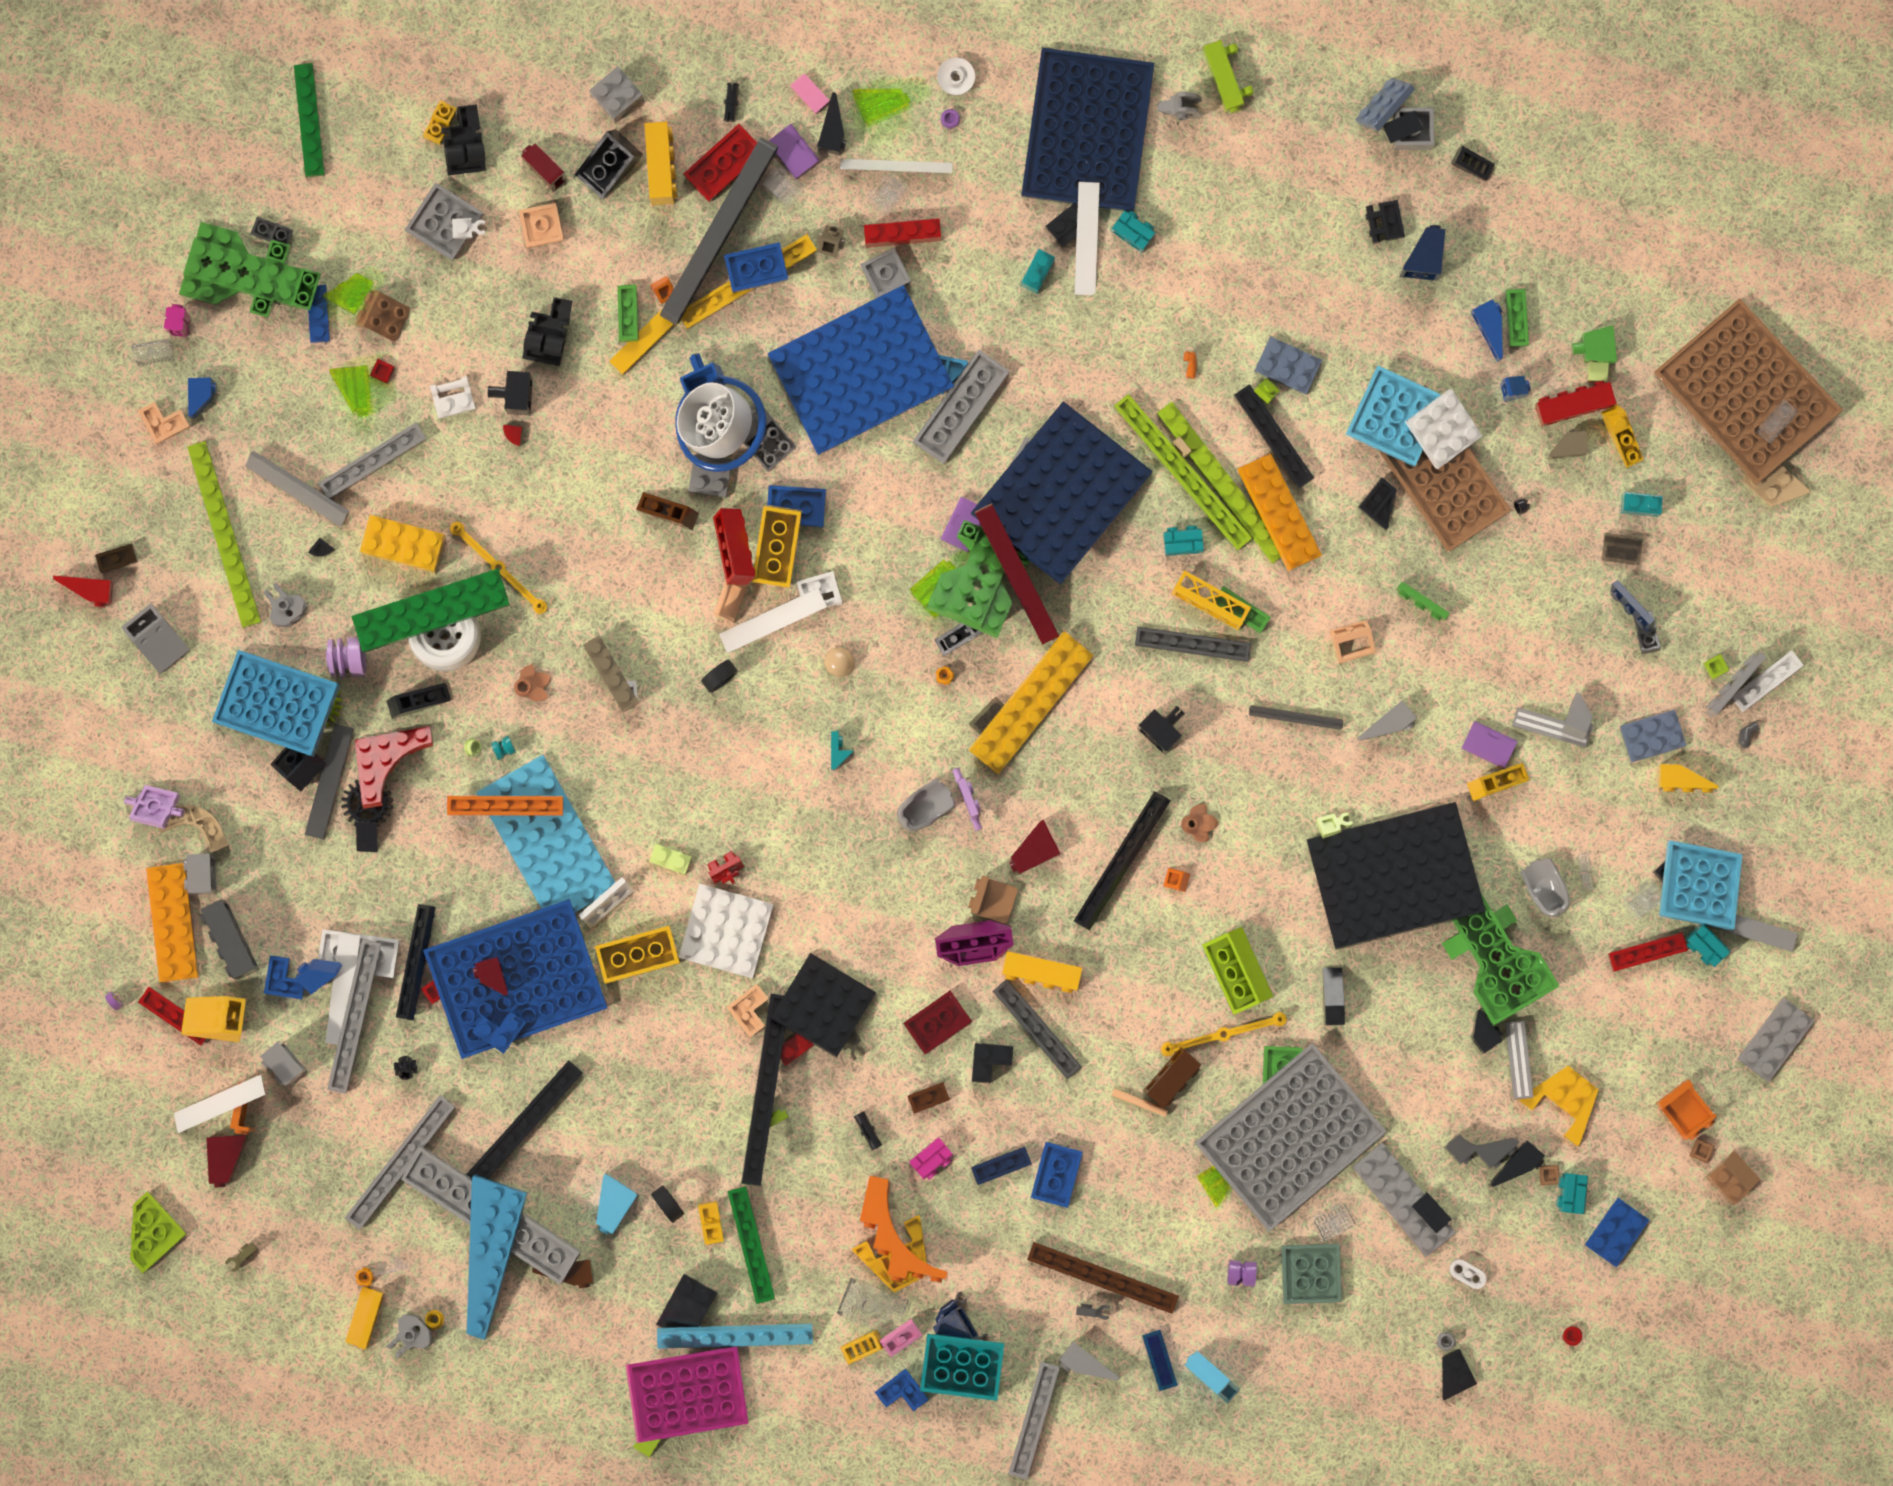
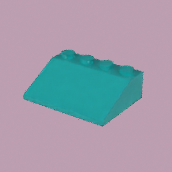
(962, 1367)

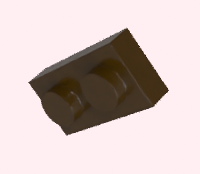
(116, 558)

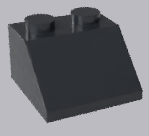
(297, 767)

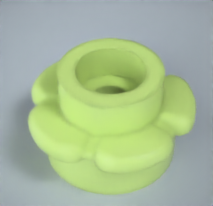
(472, 747)

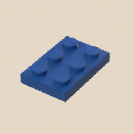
(756, 267)
(808, 500)
(1056, 1174)
(1616, 1232)

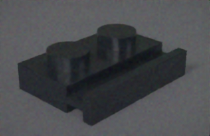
(1064, 226)

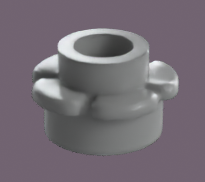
(1446, 1346)

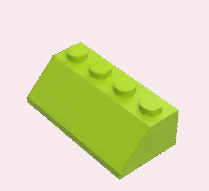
(1237, 970)

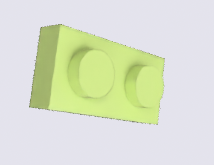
(670, 859)

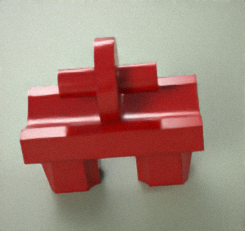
(727, 871)

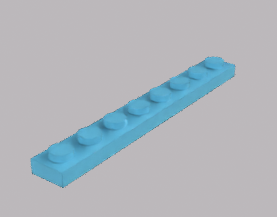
(734, 1336)

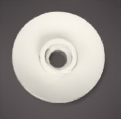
(958, 67)

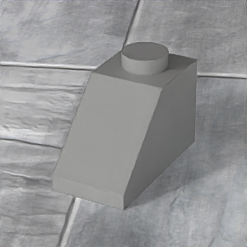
(1578, 718)

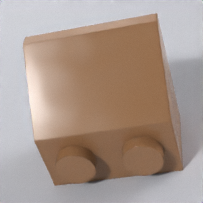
(1733, 1178)

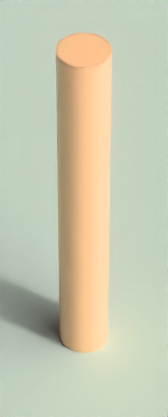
(1140, 1102)

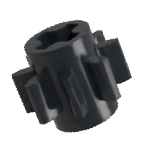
(405, 1067)

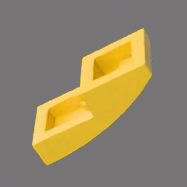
(710, 1222)

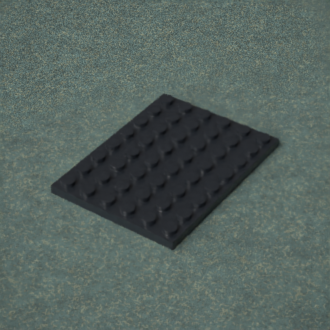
(1396, 876)

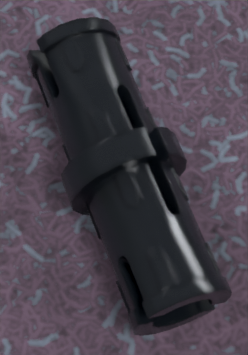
(731, 102)
(867, 1130)

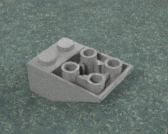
(775, 443)
(155, 638)

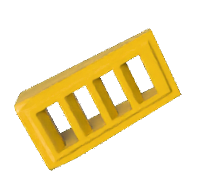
(876, 1337)

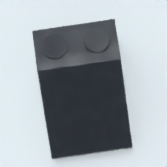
(608, 163)
(687, 1304)

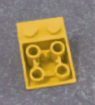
(214, 1018)

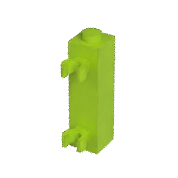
(1224, 77)

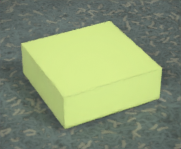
(1598, 371)

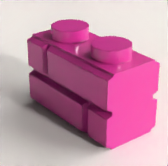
(177, 321)
(931, 1158)

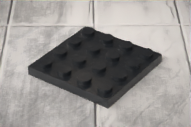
(823, 1005)

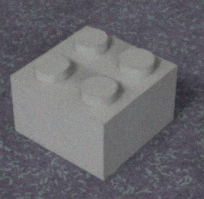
(616, 94)
(1420, 140)
(200, 874)
(283, 1064)

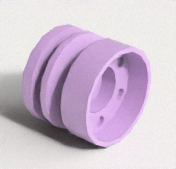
(345, 658)

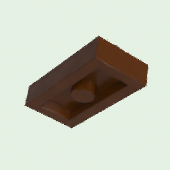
(928, 1097)

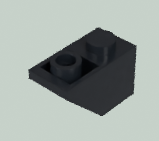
(1484, 1034)

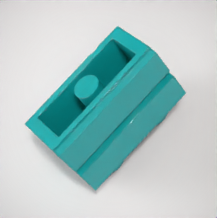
(1133, 231)
(1037, 271)
(1641, 504)
(1183, 541)
(1708, 945)
(1572, 1194)

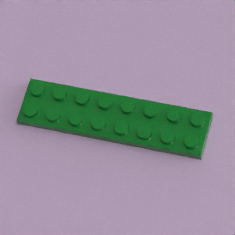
(430, 610)

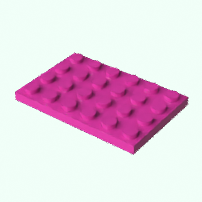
(686, 1394)

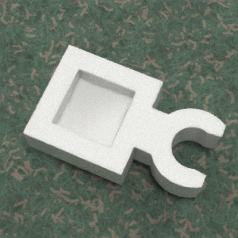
(464, 228)

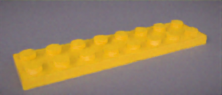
(1030, 702)

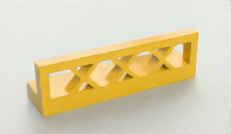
(1207, 606)

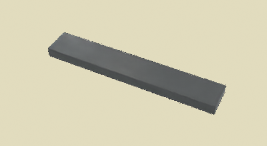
(1192, 644)
(329, 781)
(1037, 1028)

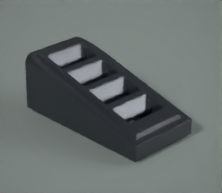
(1470, 169)

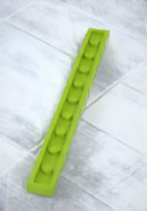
(1182, 472)
(1220, 480)
(224, 534)

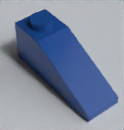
(1489, 321)

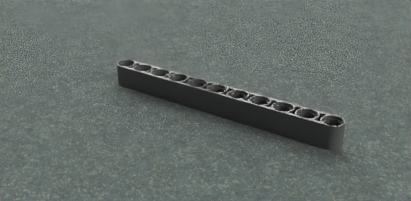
(719, 231)

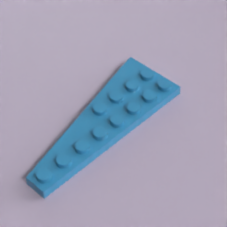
(493, 1229)

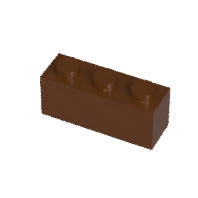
(1172, 1078)

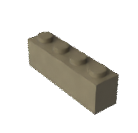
(611, 674)

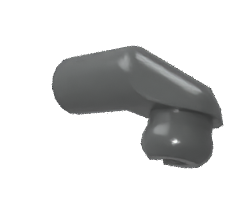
(1745, 734)

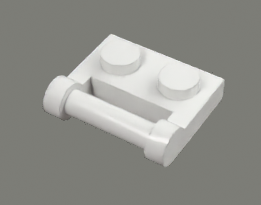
(455, 403)
(825, 583)

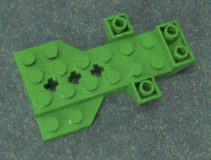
(268, 279)
(957, 586)
(1482, 936)

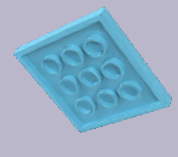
(1383, 414)
(1700, 885)

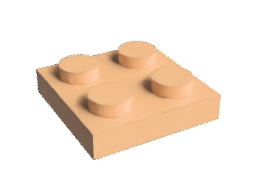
(541, 225)

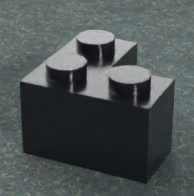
(985, 1056)

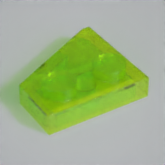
(350, 293)
(1214, 1185)

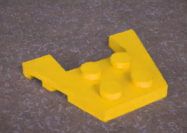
(1572, 1095)
(881, 1264)

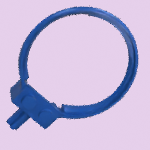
(713, 374)

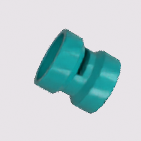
(507, 746)

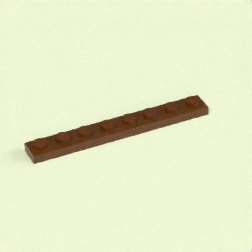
(1103, 1277)

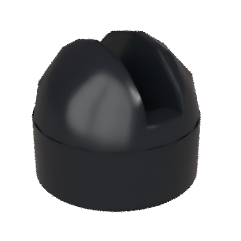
(1521, 506)

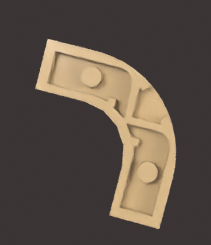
(204, 822)

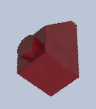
(491, 974)

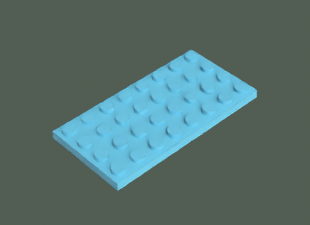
(550, 850)

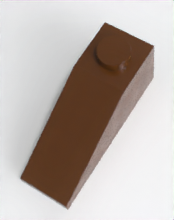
(668, 511)
(580, 1274)

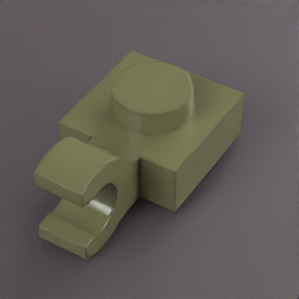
(245, 1253)

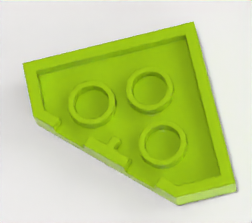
(152, 1232)

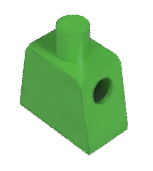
(1597, 346)

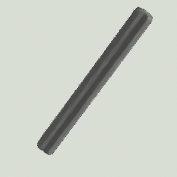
(1295, 717)

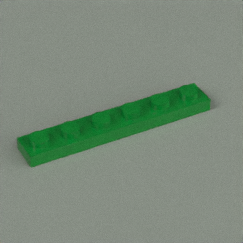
(309, 120)
(751, 1245)

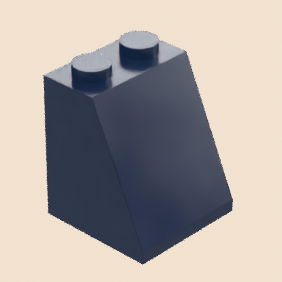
(1427, 256)

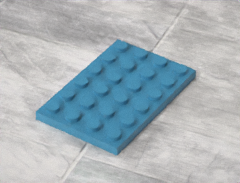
(276, 703)

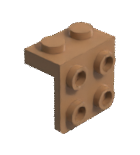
(382, 315)
(993, 899)

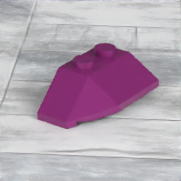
(974, 942)

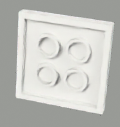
(1443, 428)

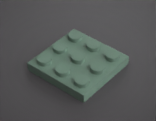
(1311, 1273)

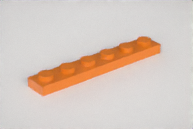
(505, 805)

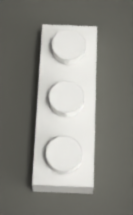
(606, 902)

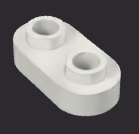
(1467, 1274)

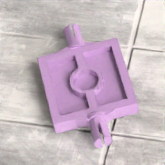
(972, 805)
(154, 806)

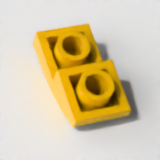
(441, 118)

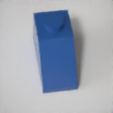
(1515, 388)
(200, 394)
(317, 973)

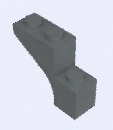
(1489, 1153)

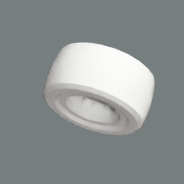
(703, 413)
(454, 658)

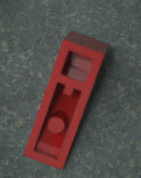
(93, 590)

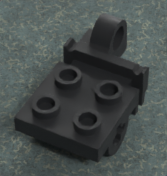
(463, 145)
(546, 335)

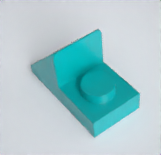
(838, 756)

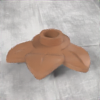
(535, 684)
(1202, 823)

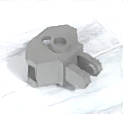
(1181, 106)
(283, 606)
(410, 1336)

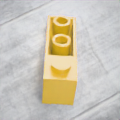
(1622, 435)
(1677, 776)

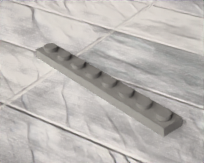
(354, 1016)
(399, 1162)

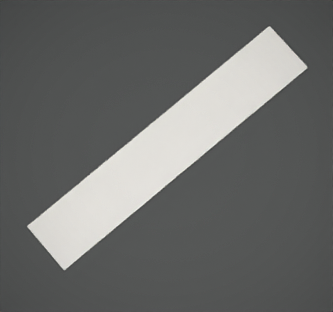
(886, 165)
(1086, 238)
(772, 620)
(346, 955)
(219, 1103)

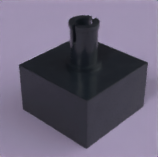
(516, 393)
(1161, 730)

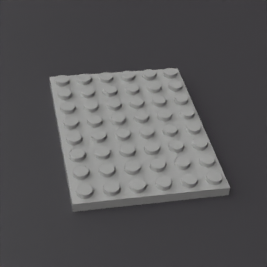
(1290, 1137)

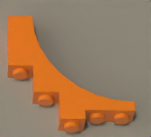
(902, 1262)

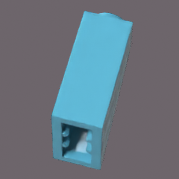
(613, 1204)
(1211, 1376)

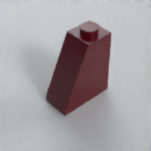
(543, 166)
(1034, 850)
(223, 1158)

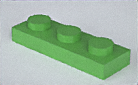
(628, 313)
(1517, 318)
(1422, 602)
(1255, 618)

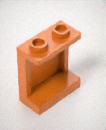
(1686, 1110)
(238, 1119)

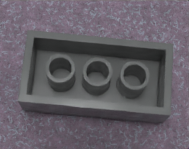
(230, 940)

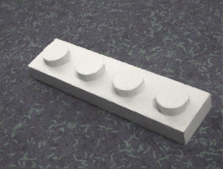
(1767, 681)

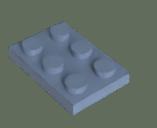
(1384, 104)
(1288, 365)
(1652, 736)

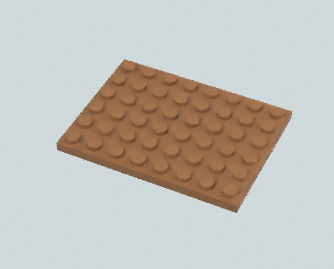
(1735, 379)

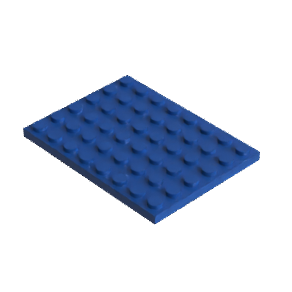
(860, 370)
(543, 968)

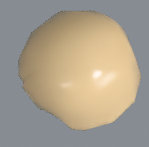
(839, 662)

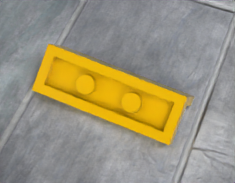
(364, 1317)

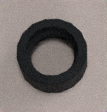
(719, 676)
(667, 1203)

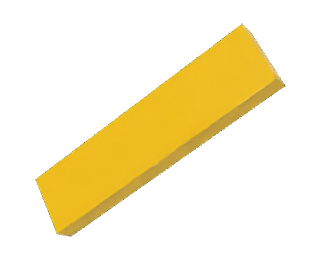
(647, 338)

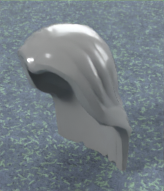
(925, 806)
(1546, 887)

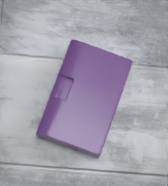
(794, 151)
(961, 513)
(1489, 744)

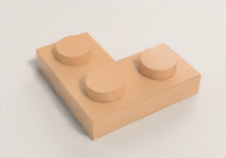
(160, 427)
(744, 1007)

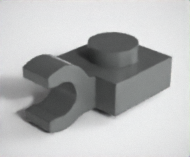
(1087, 1310)

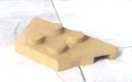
(1777, 487)

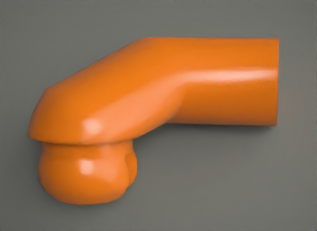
(1191, 357)

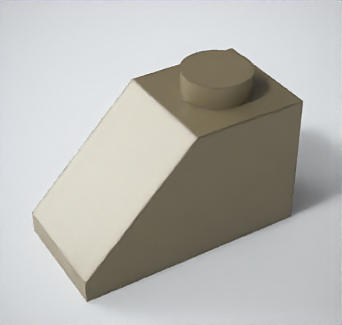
(1571, 445)

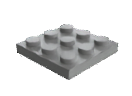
(434, 218)

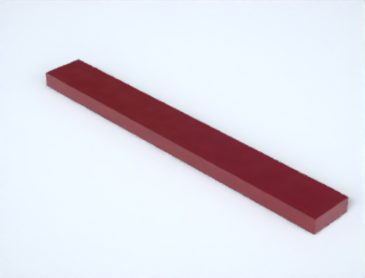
(1017, 573)

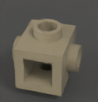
(830, 241)

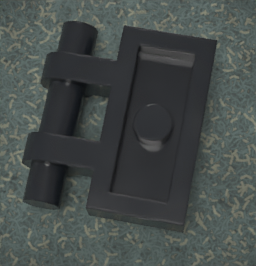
(1391, 221)

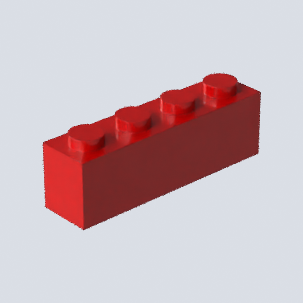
(902, 233)
(1575, 404)
(734, 546)

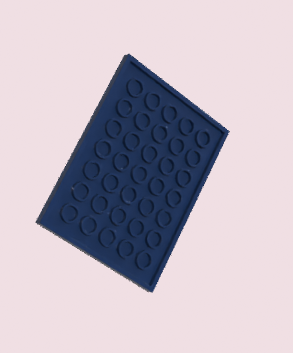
(1087, 127)
(1064, 491)

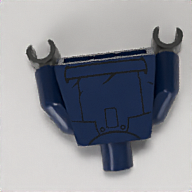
(954, 1321)

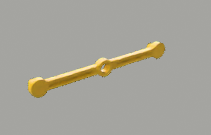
(457, 529)
(1278, 1019)

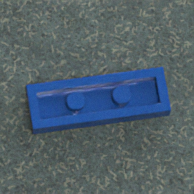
(319, 317)

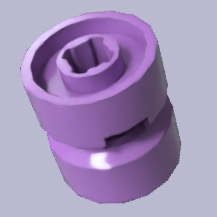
(1242, 1273)

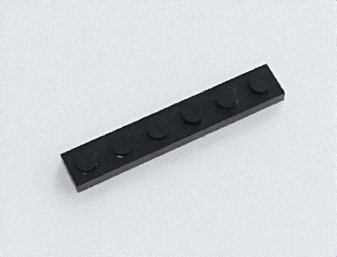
(1273, 436)
(415, 962)

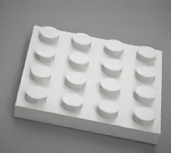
(726, 930)

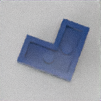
(277, 980)
(501, 1036)
(904, 1386)

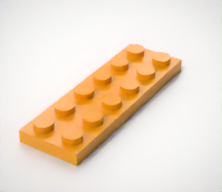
(1279, 512)
(172, 923)

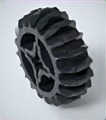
(354, 815)

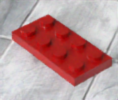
(721, 163)

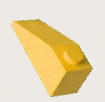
(1498, 781)

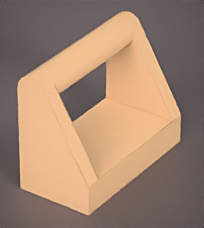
(730, 602)
(1349, 633)

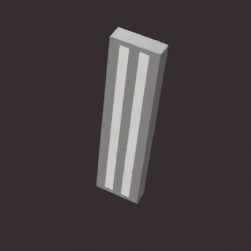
(1545, 726)
(1519, 1060)

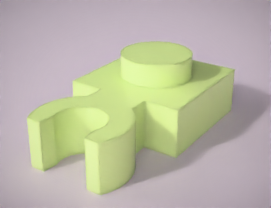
(1330, 825)

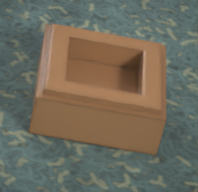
(1701, 1150)
(1549, 1175)

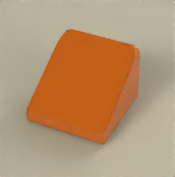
(662, 289)
(1176, 879)

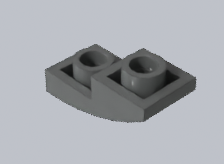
(270, 231)
(1649, 640)

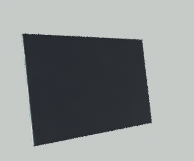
(1402, 127)
(366, 836)
(1431, 1212)

